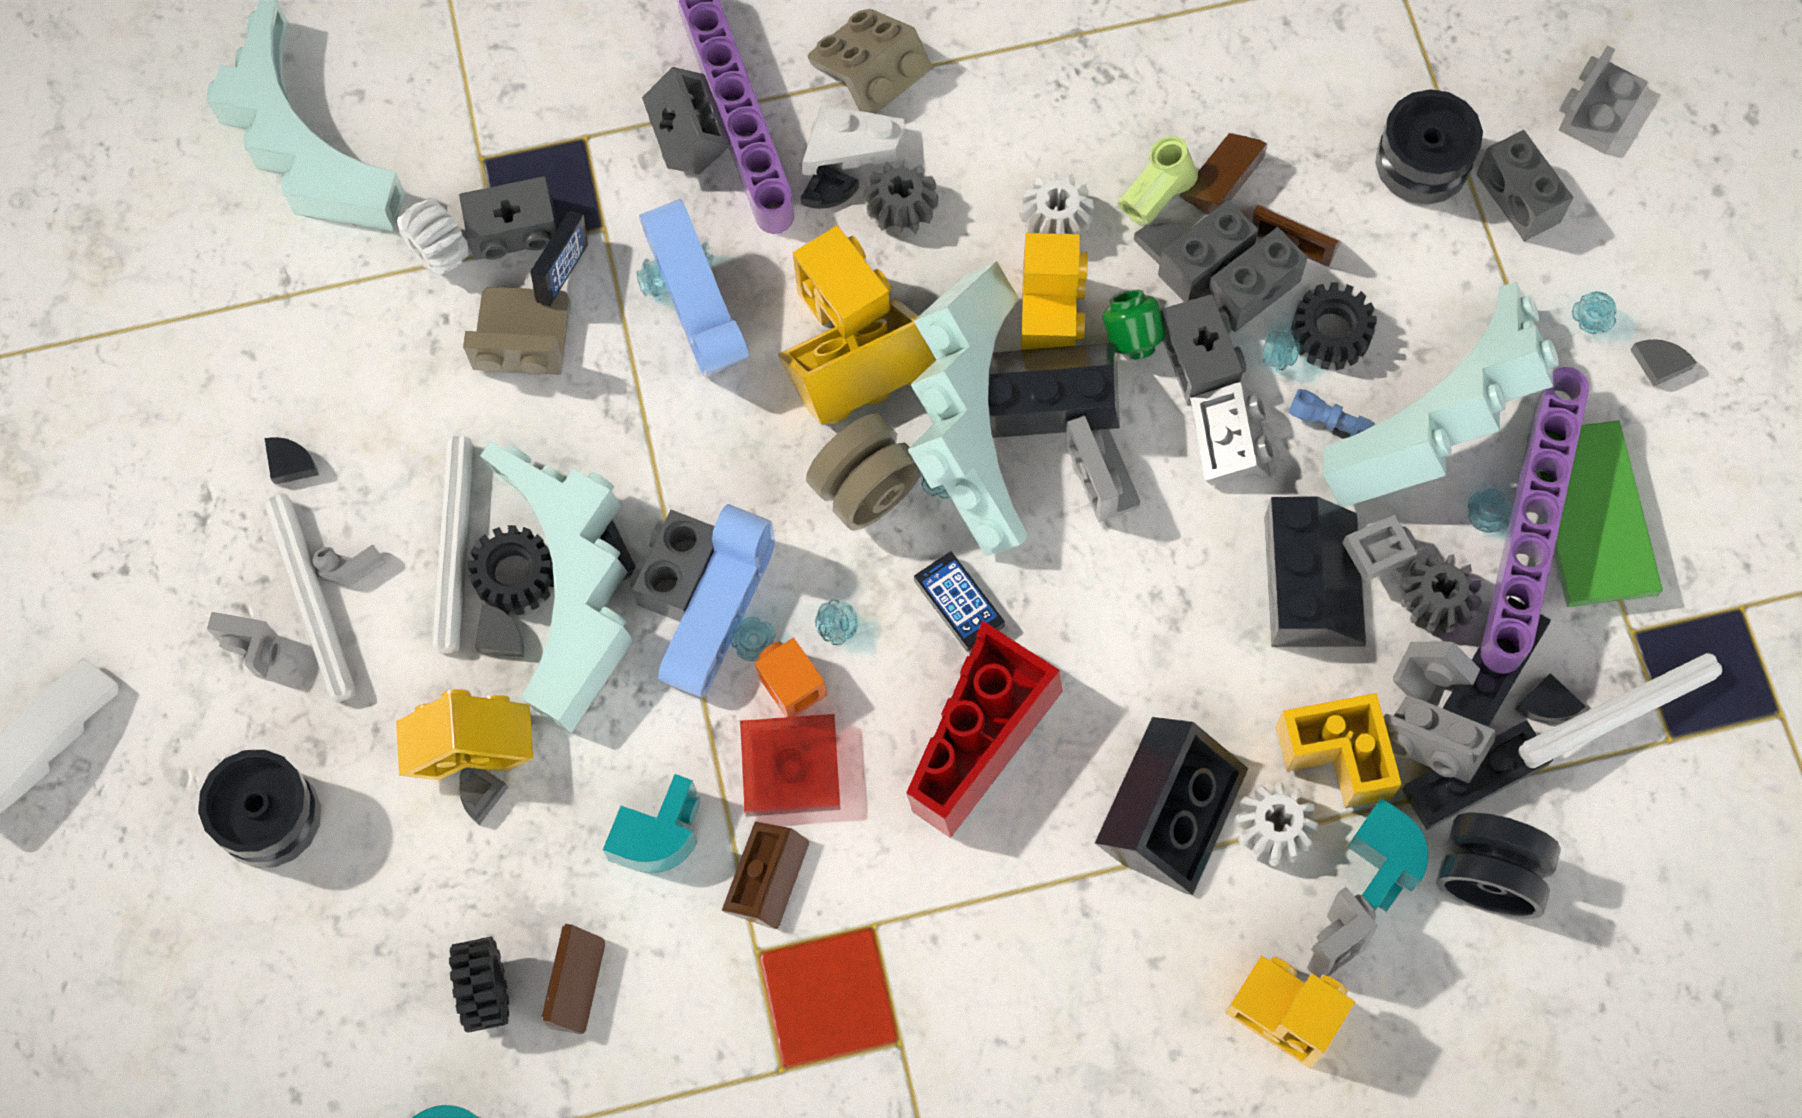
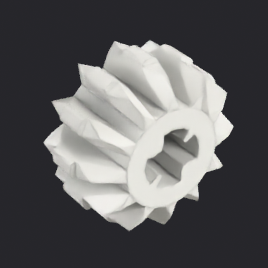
(1046, 199)
(433, 236)
(1291, 816)

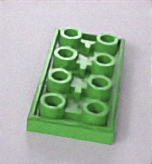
(1602, 532)

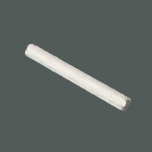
(453, 545)
(310, 598)
(1619, 710)

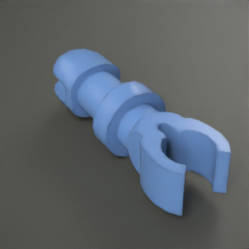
(1310, 407)

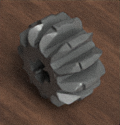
(901, 197)
(1433, 605)

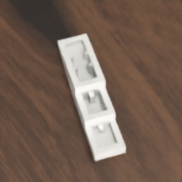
(49, 727)

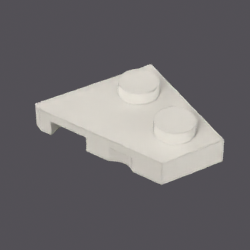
(852, 139)

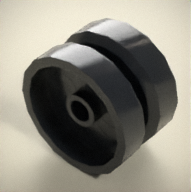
(1428, 146)
(259, 808)
(1498, 865)

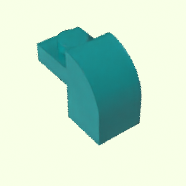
(652, 842)
(1393, 846)

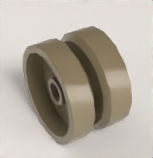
(863, 471)

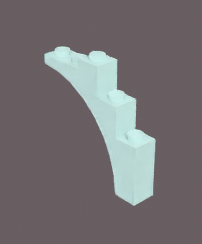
(316, 176)
(955, 394)
(1464, 406)
(584, 634)

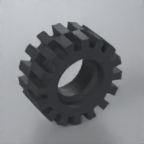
(1338, 303)
(500, 547)
(479, 984)

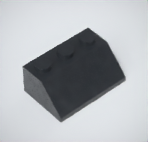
(1050, 386)
(1311, 575)
(1172, 804)

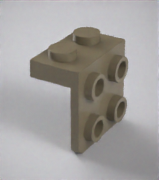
(873, 57)
(518, 332)

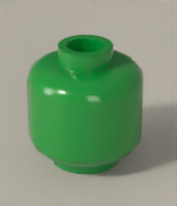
(1134, 323)

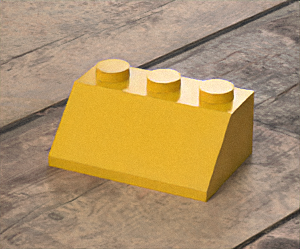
(844, 374)

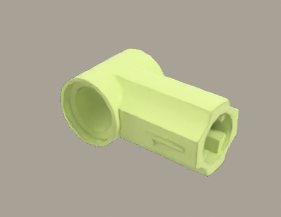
(1166, 175)

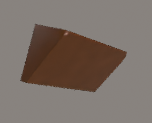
(1225, 172)
(1312, 242)
(766, 874)
(573, 980)

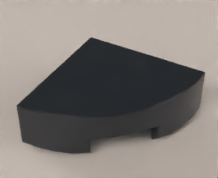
(828, 188)
(288, 460)
(1550, 702)

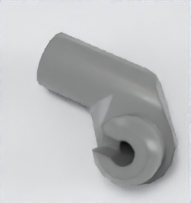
(346, 569)

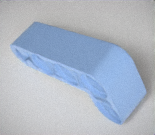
(693, 289)
(740, 556)

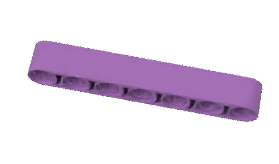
(739, 115)
(1528, 537)

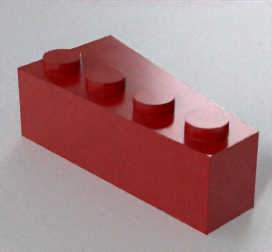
(981, 728)

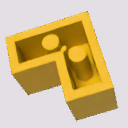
(840, 283)
(1051, 285)
(464, 733)
(1348, 735)
(1289, 1012)

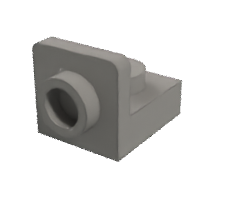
(1381, 548)
(249, 637)
(1432, 665)

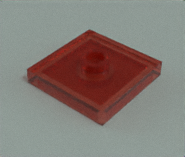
(790, 765)

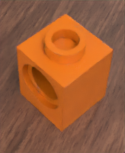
(790, 677)

